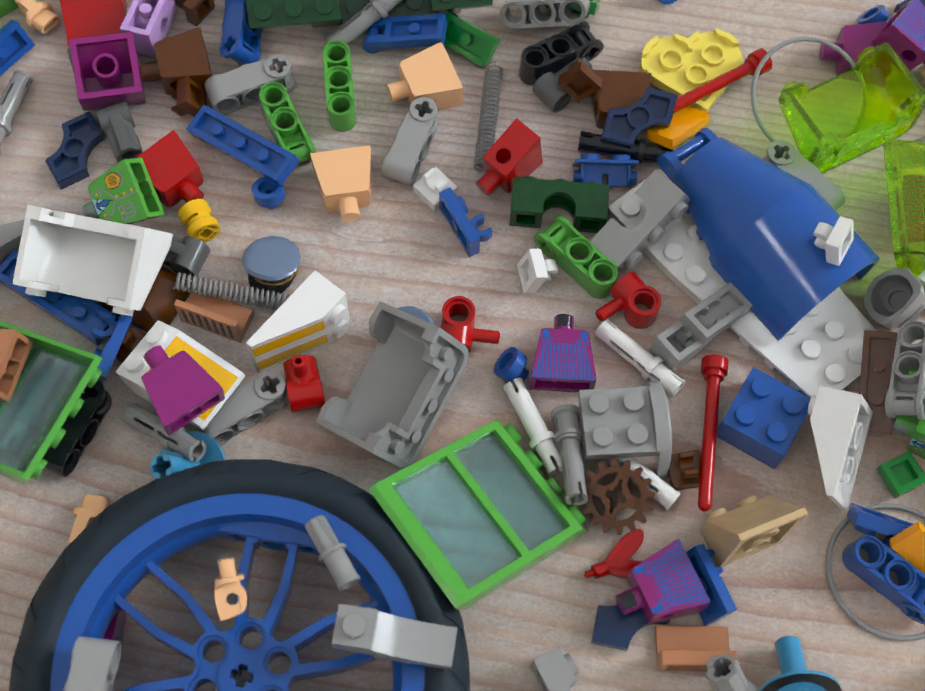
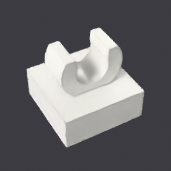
(430, 185)
(835, 239)
(535, 270)

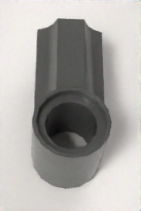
(550, 92)
(119, 128)
(186, 255)

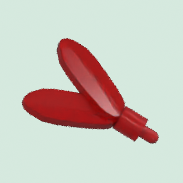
(618, 561)

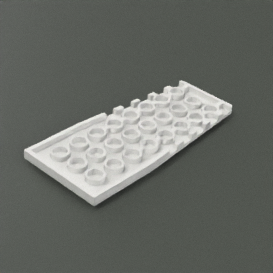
(815, 353)

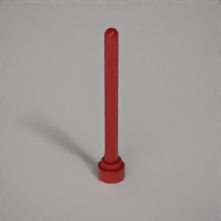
(749, 67)
(714, 370)

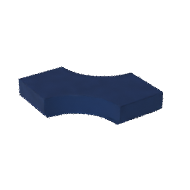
(651, 111)
(71, 158)
(615, 629)

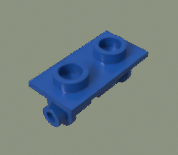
(617, 169)

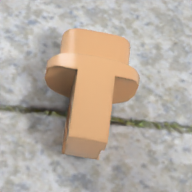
(38, 15)
(86, 513)
(226, 584)

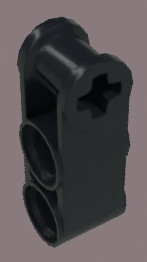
(558, 51)
(79, 430)

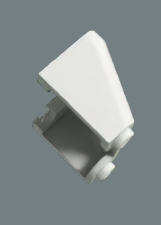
(89, 258)

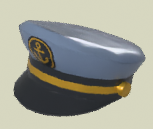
(271, 263)

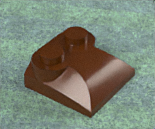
(159, 302)

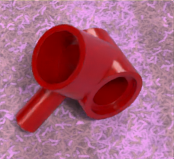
(626, 294)
(464, 330)
(303, 383)

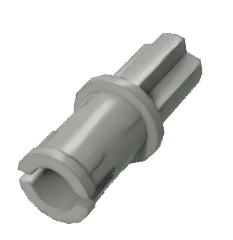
(332, 552)

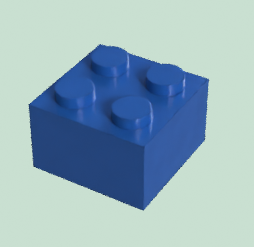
(764, 418)

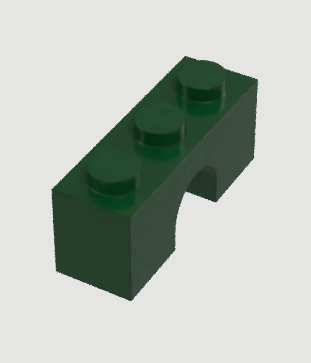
(584, 202)

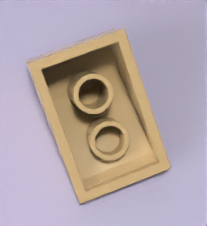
(750, 527)

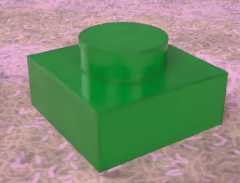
(902, 474)

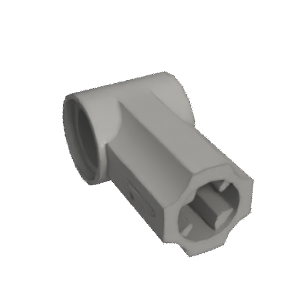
(726, 674)

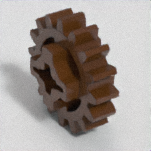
(633, 502)

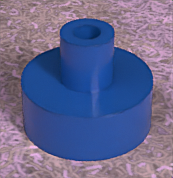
(874, 15)
(268, 193)
(511, 365)

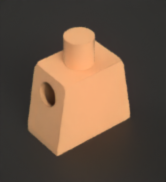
(429, 76)
(344, 179)

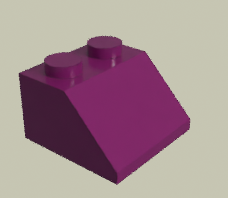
(106, 70)

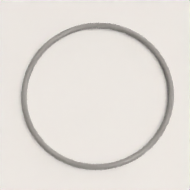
(765, 58)
(833, 587)

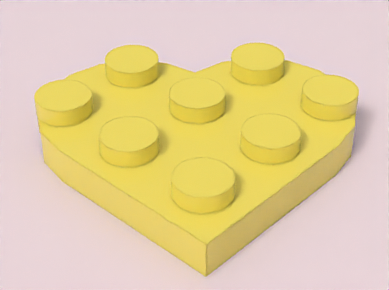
(686, 63)

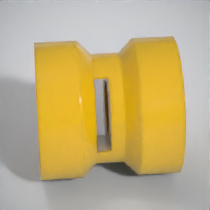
(197, 218)

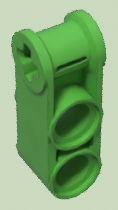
(283, 113)
(562, 242)

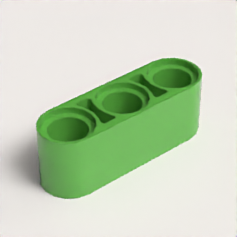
(337, 74)

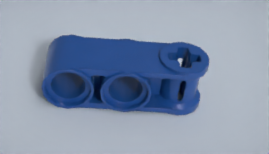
(237, 39)
(910, 591)

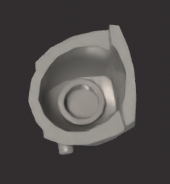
(895, 298)

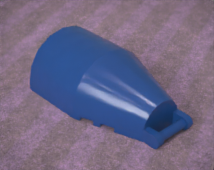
(761, 229)

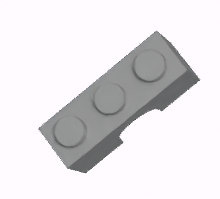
(663, 204)

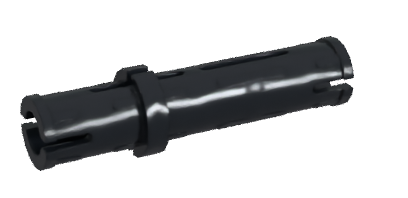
(639, 151)

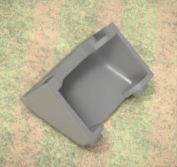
(399, 387)

